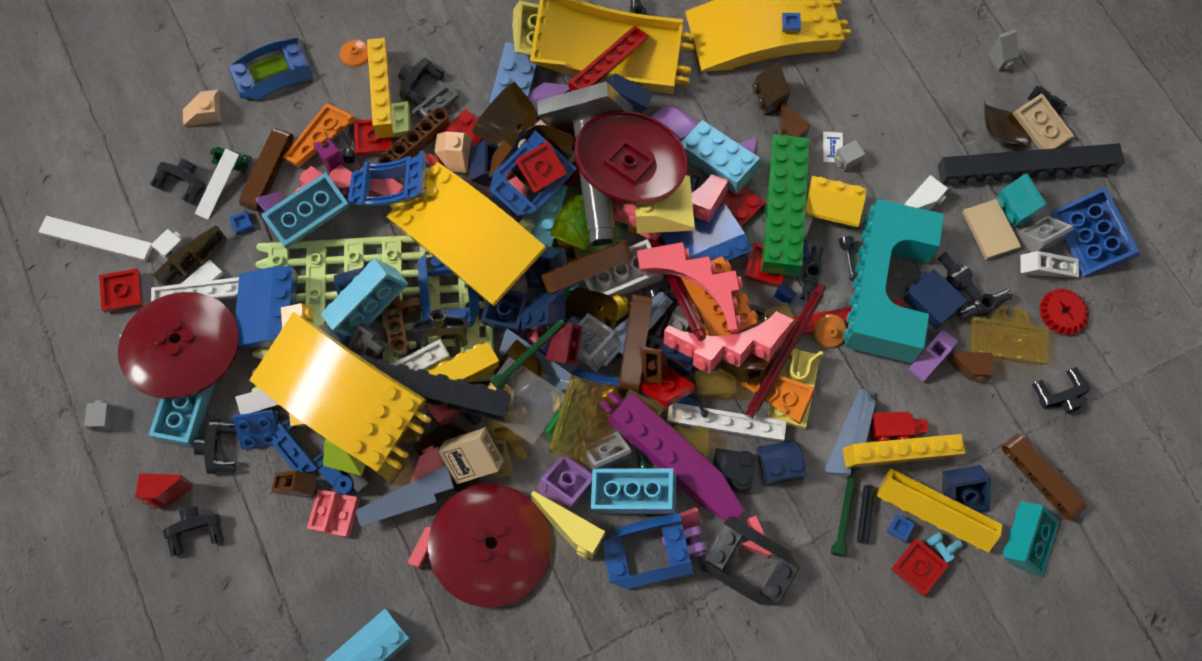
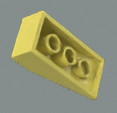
(578, 532)

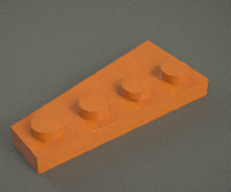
(326, 124)
(786, 396)

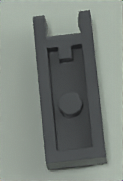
(441, 98)

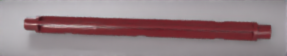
(683, 299)
(786, 350)

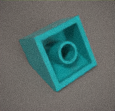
(1021, 201)

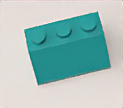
(1031, 538)

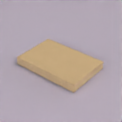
(1043, 123)
(991, 229)

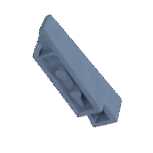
(659, 306)
(552, 372)
(854, 431)
(406, 498)

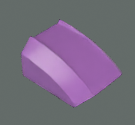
(676, 120)
(565, 482)

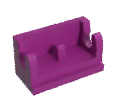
(330, 156)

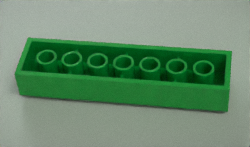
(785, 205)

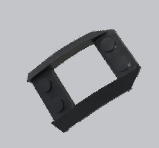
(726, 545)

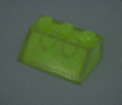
(571, 223)

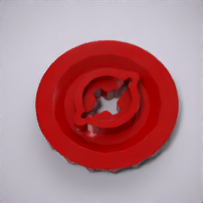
(1067, 323)

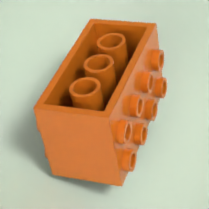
(711, 313)

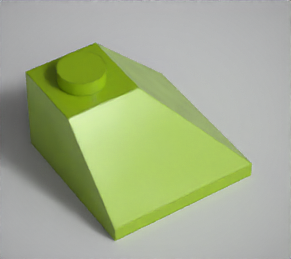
(341, 460)

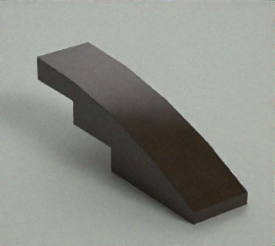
(193, 253)

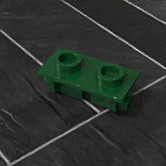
(241, 163)

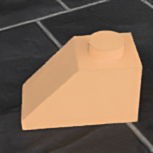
(203, 109)
(454, 150)

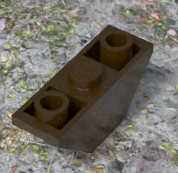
(752, 369)

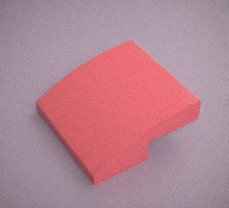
(333, 513)

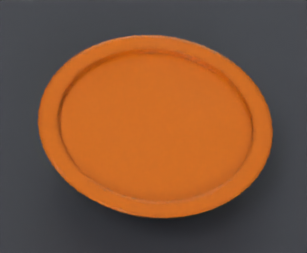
(354, 53)
(829, 331)

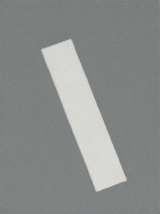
(216, 184)

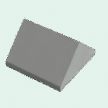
(1044, 233)
(608, 452)

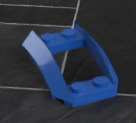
(294, 58)
(413, 170)
(510, 195)
(432, 267)
(293, 451)
(675, 547)

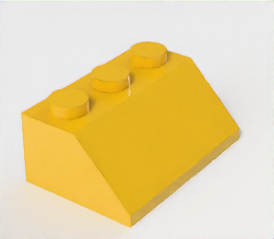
(835, 201)

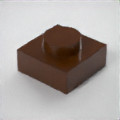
(411, 306)

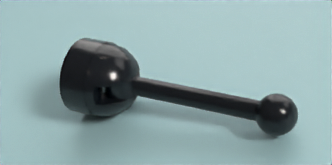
(348, 154)
(846, 244)
(704, 413)

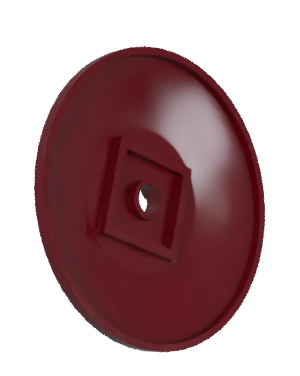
(628, 135)
(183, 368)
(483, 574)

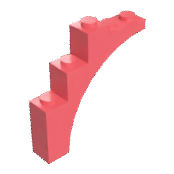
(341, 178)
(704, 201)
(676, 261)
(733, 348)

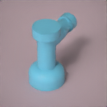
(946, 552)

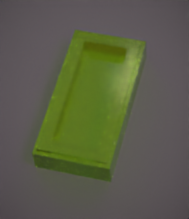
(268, 68)

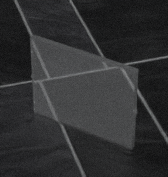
(531, 403)

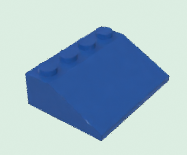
(1098, 234)
(714, 238)
(260, 304)

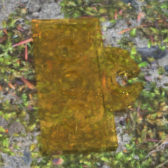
(1009, 337)
(579, 419)

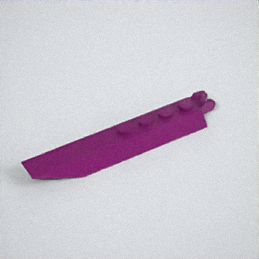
(671, 451)

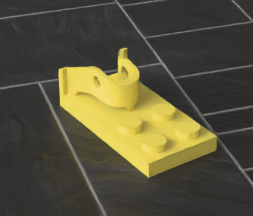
(803, 368)

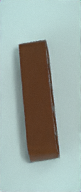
(417, 133)
(266, 168)
(587, 266)
(400, 336)
(634, 341)
(1044, 477)

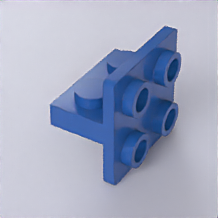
(256, 428)

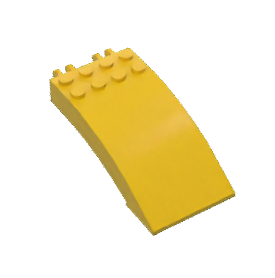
(751, 31)
(577, 32)
(467, 234)
(338, 393)

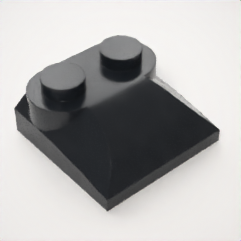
(736, 468)

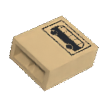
(471, 455)

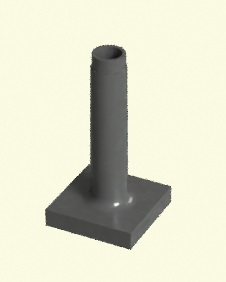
(569, 114)

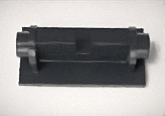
(1058, 104)

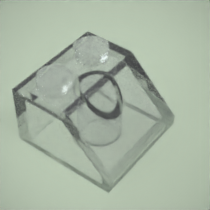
(596, 342)

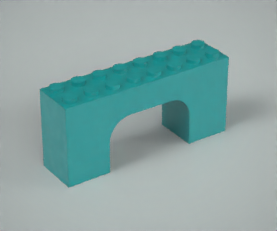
(875, 321)

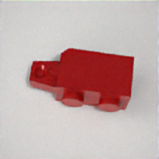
(896, 426)

